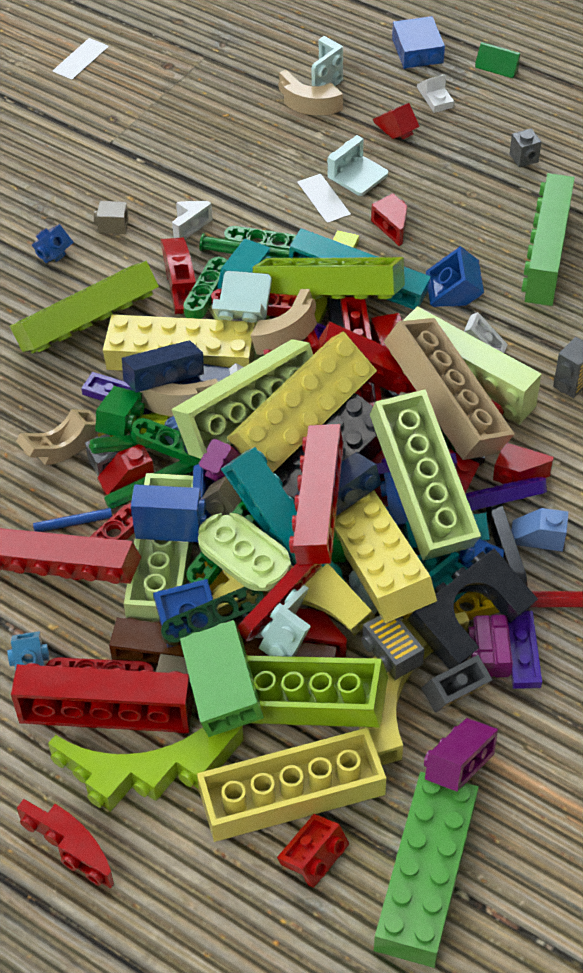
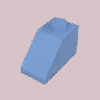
(541, 529)

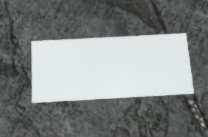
(80, 58)
(324, 198)

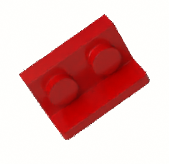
(314, 849)

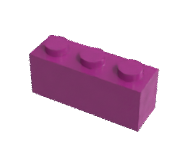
(460, 754)

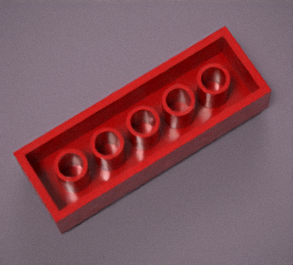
(102, 698)

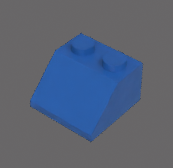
(455, 280)

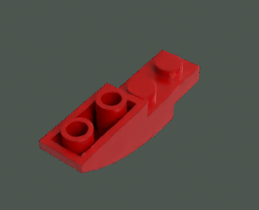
(178, 270)
(74, 841)

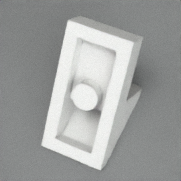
(435, 93)
(191, 217)
(480, 329)

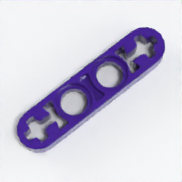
(506, 492)

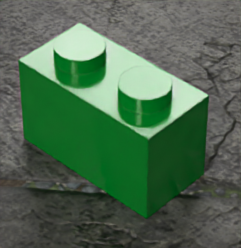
(119, 411)

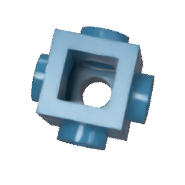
(27, 644)

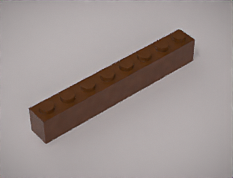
(143, 642)

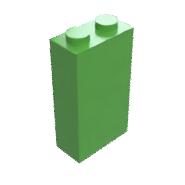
(221, 678)

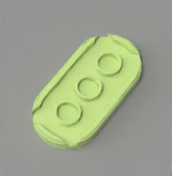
(243, 551)

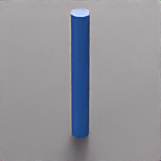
(72, 520)

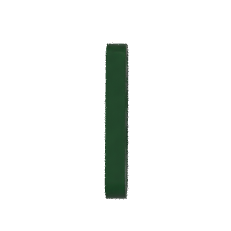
(210, 611)

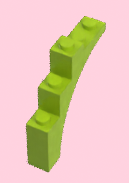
(150, 773)

